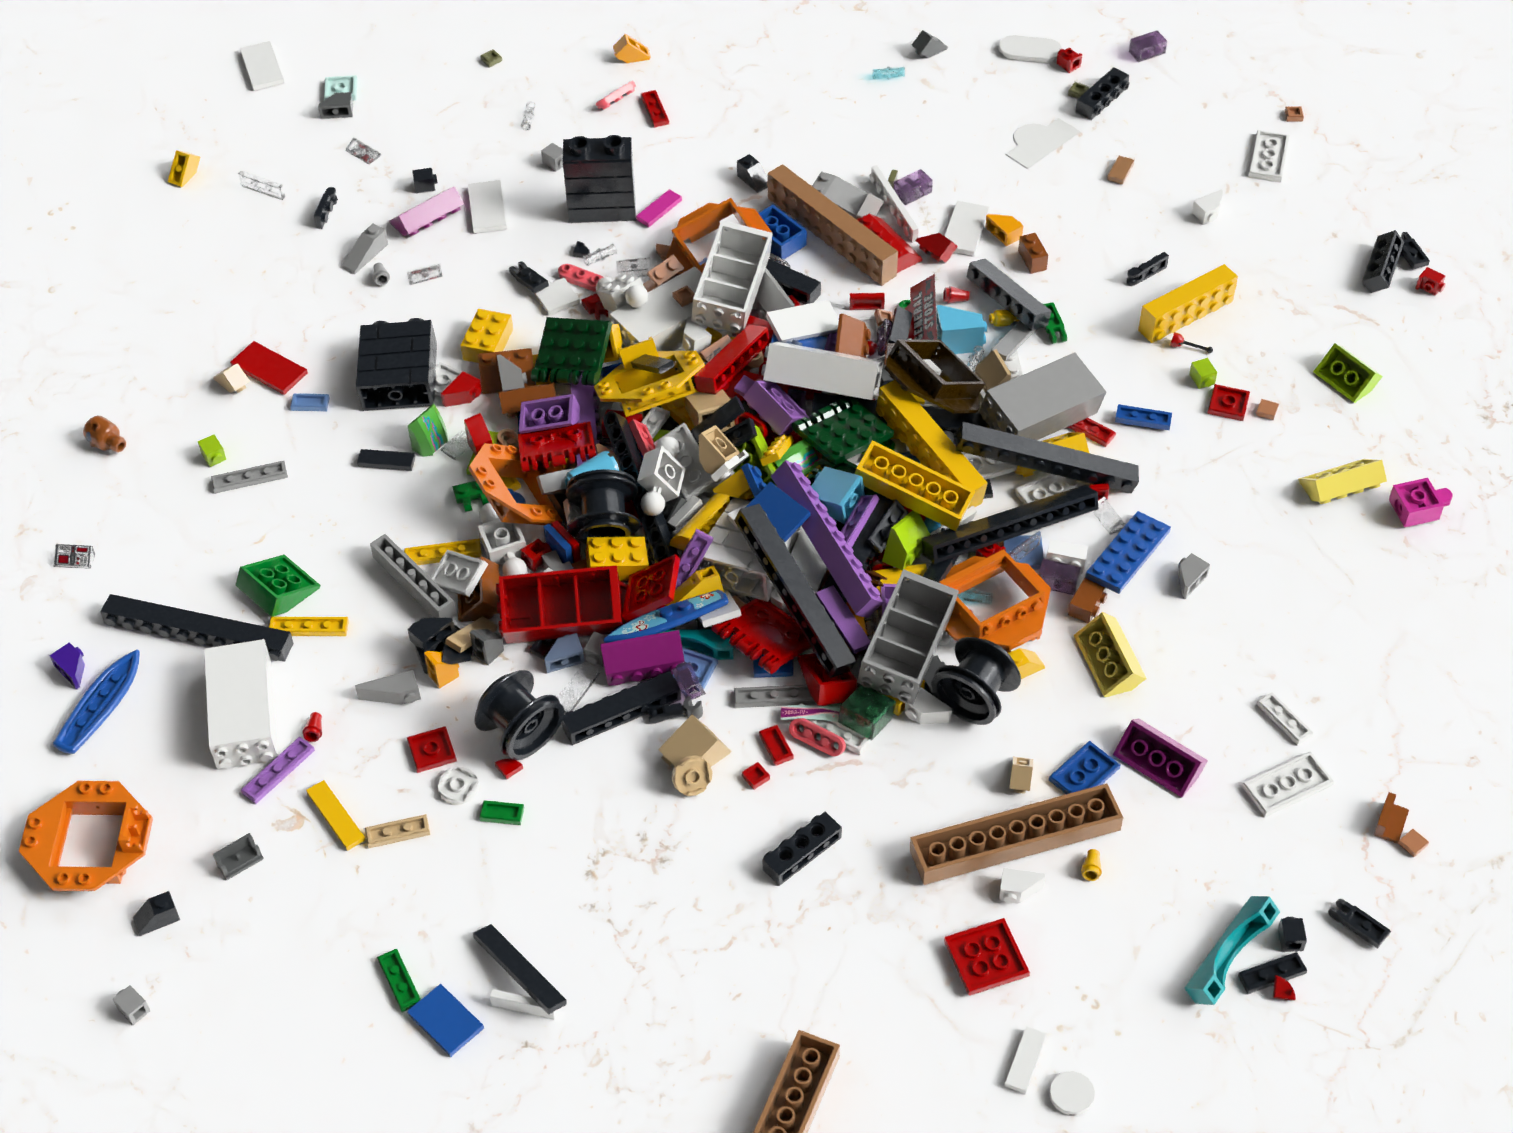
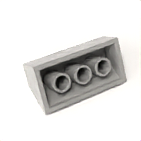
(770, 296)

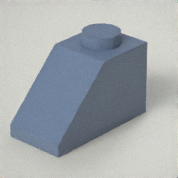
(564, 653)

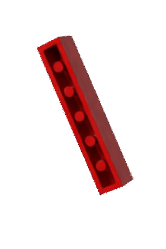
(731, 359)

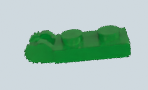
(1055, 324)

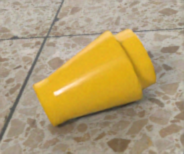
(1091, 867)

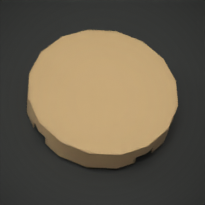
(692, 775)

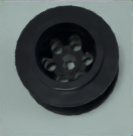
(602, 504)
(973, 683)
(524, 719)

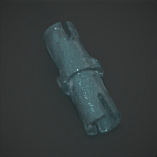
(899, 72)
(976, 596)

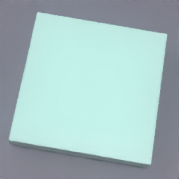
(341, 84)

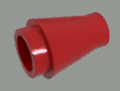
(954, 294)
(313, 729)

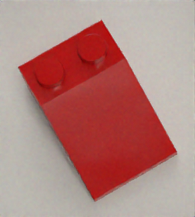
(822, 687)

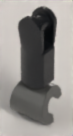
(663, 713)

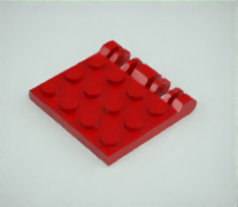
(556, 445)
(764, 631)

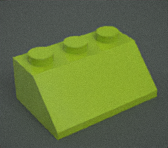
(1347, 373)
(905, 541)

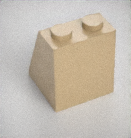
(702, 405)
(693, 739)

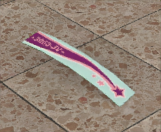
(810, 712)

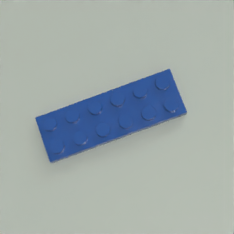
(1128, 552)

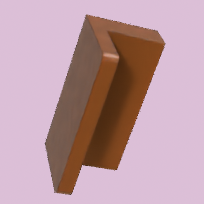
(1391, 820)

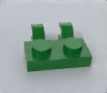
(467, 492)

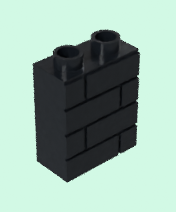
(599, 179)
(396, 364)

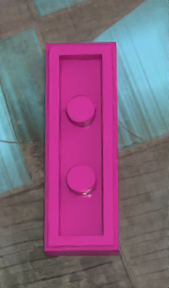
(659, 208)

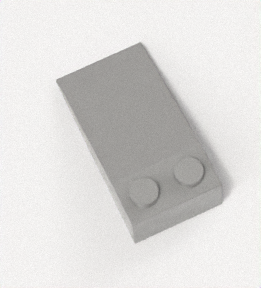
(840, 192)

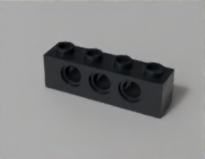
(1102, 93)
(1383, 261)
(798, 858)

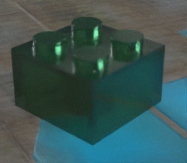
(866, 712)

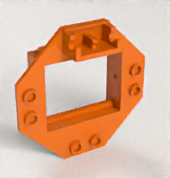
(704, 221)
(504, 461)
(1013, 625)
(49, 824)

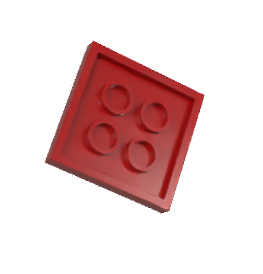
(651, 588)
(986, 956)

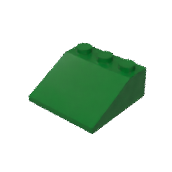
(276, 584)

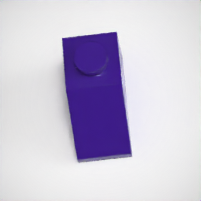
(69, 663)

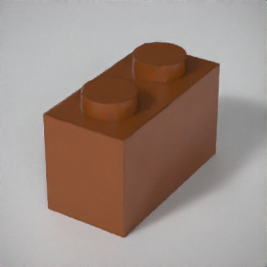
(1033, 253)
(1087, 601)

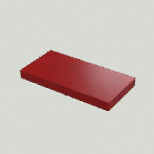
(269, 367)

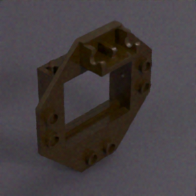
(953, 390)

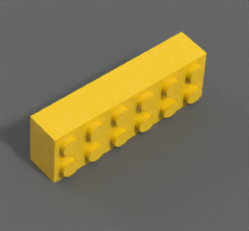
(1187, 303)
(914, 485)

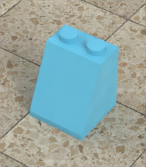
(960, 329)
(838, 492)

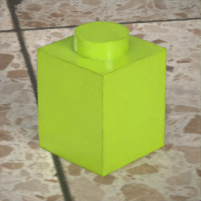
(1203, 373)
(212, 450)

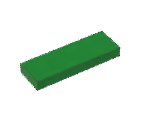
(399, 979)

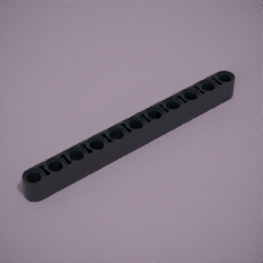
(630, 462)

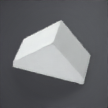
(871, 205)

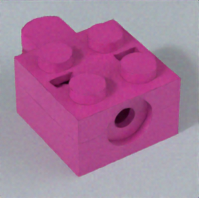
(1418, 501)

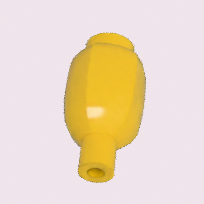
(1002, 318)

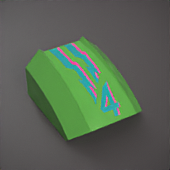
(427, 432)
(801, 453)

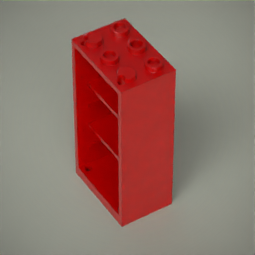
(559, 604)

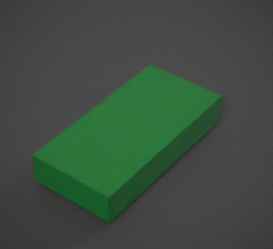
(502, 812)

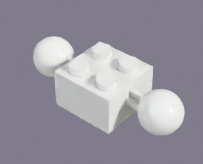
(622, 291)
(660, 476)
(502, 541)

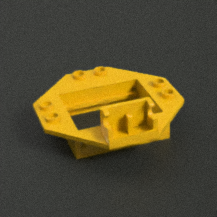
(646, 389)

